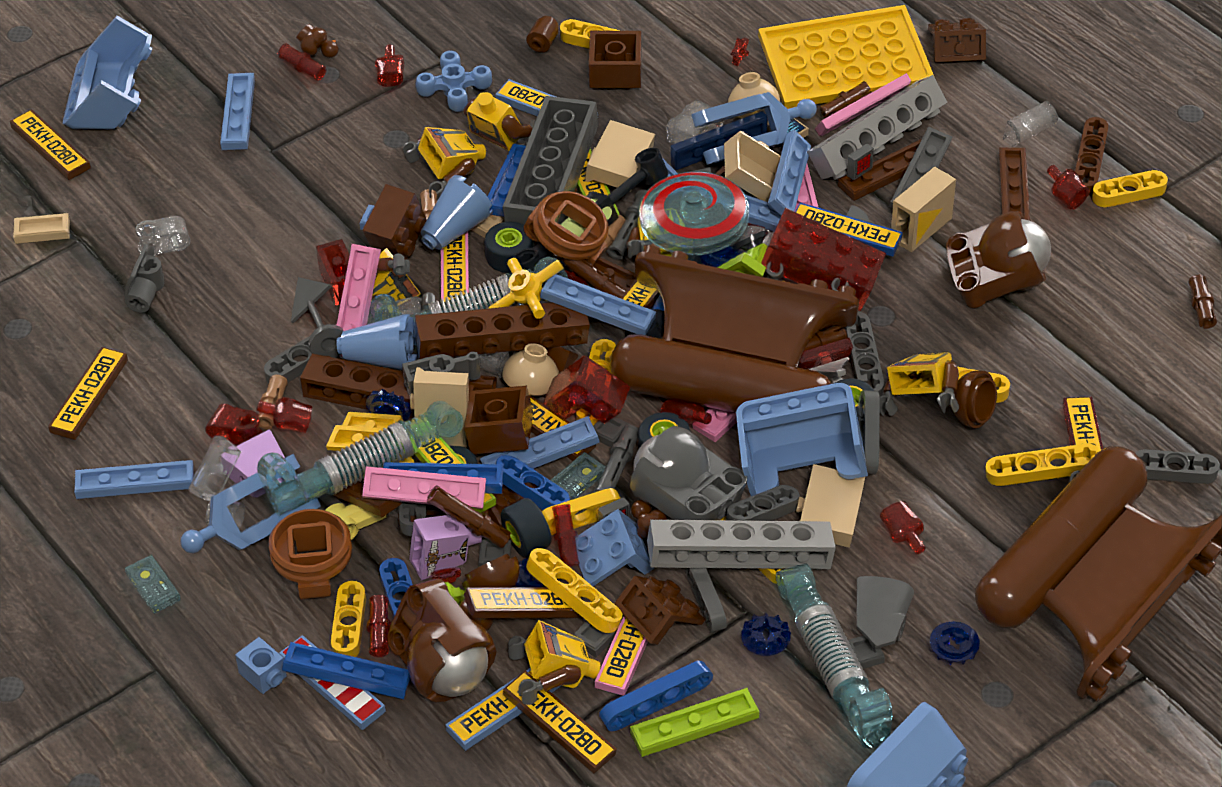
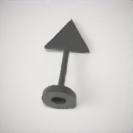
(324, 338)

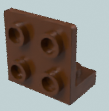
(958, 40)
(655, 606)

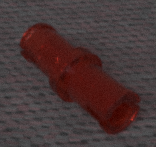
(302, 62)
(565, 534)
(378, 626)

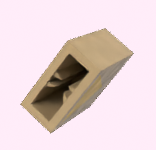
(924, 208)

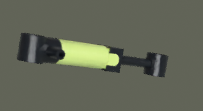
(650, 170)

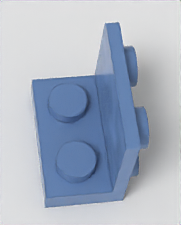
(610, 547)

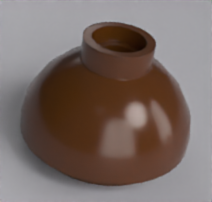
(976, 398)
(498, 573)

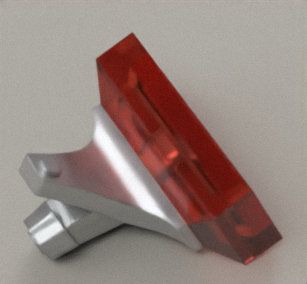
(828, 359)

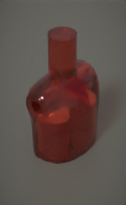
(390, 68)
(1068, 187)
(688, 411)
(287, 413)
(903, 525)

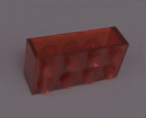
(821, 253)

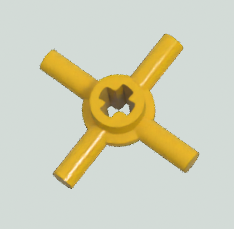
(527, 286)

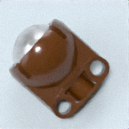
(998, 258)
(439, 642)

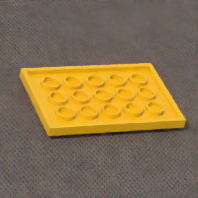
(842, 51)

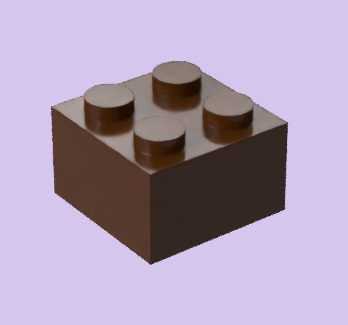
(615, 59)
(395, 221)
(499, 420)

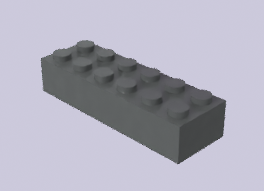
(552, 155)

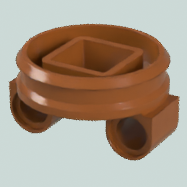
(543, 226)
(312, 531)

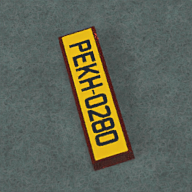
(1082, 422)

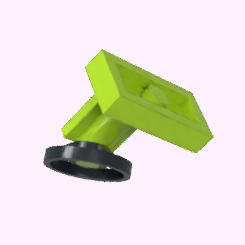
(751, 260)

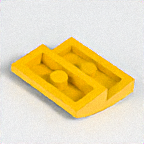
(357, 427)

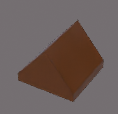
(562, 357)

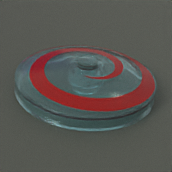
(694, 213)

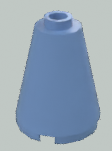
(455, 213)
(380, 343)

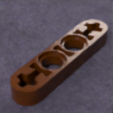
(1092, 155)

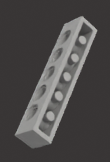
(928, 100)
(740, 544)

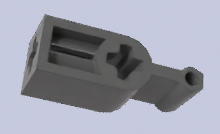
(442, 363)

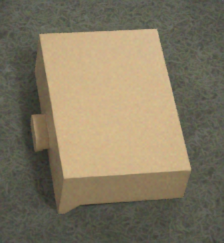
(615, 154)
(751, 165)
(441, 386)
(833, 501)

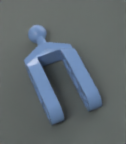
(776, 112)
(222, 523)

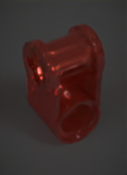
(233, 424)

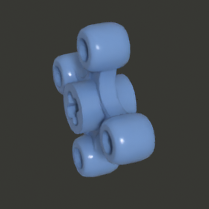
(453, 81)

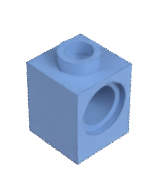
(260, 665)

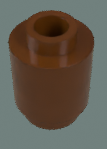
(542, 34)

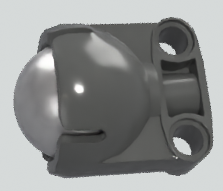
(685, 477)

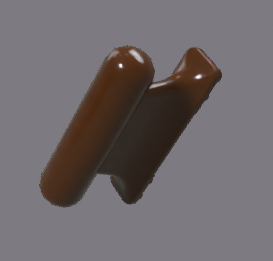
(726, 333)
(1098, 565)

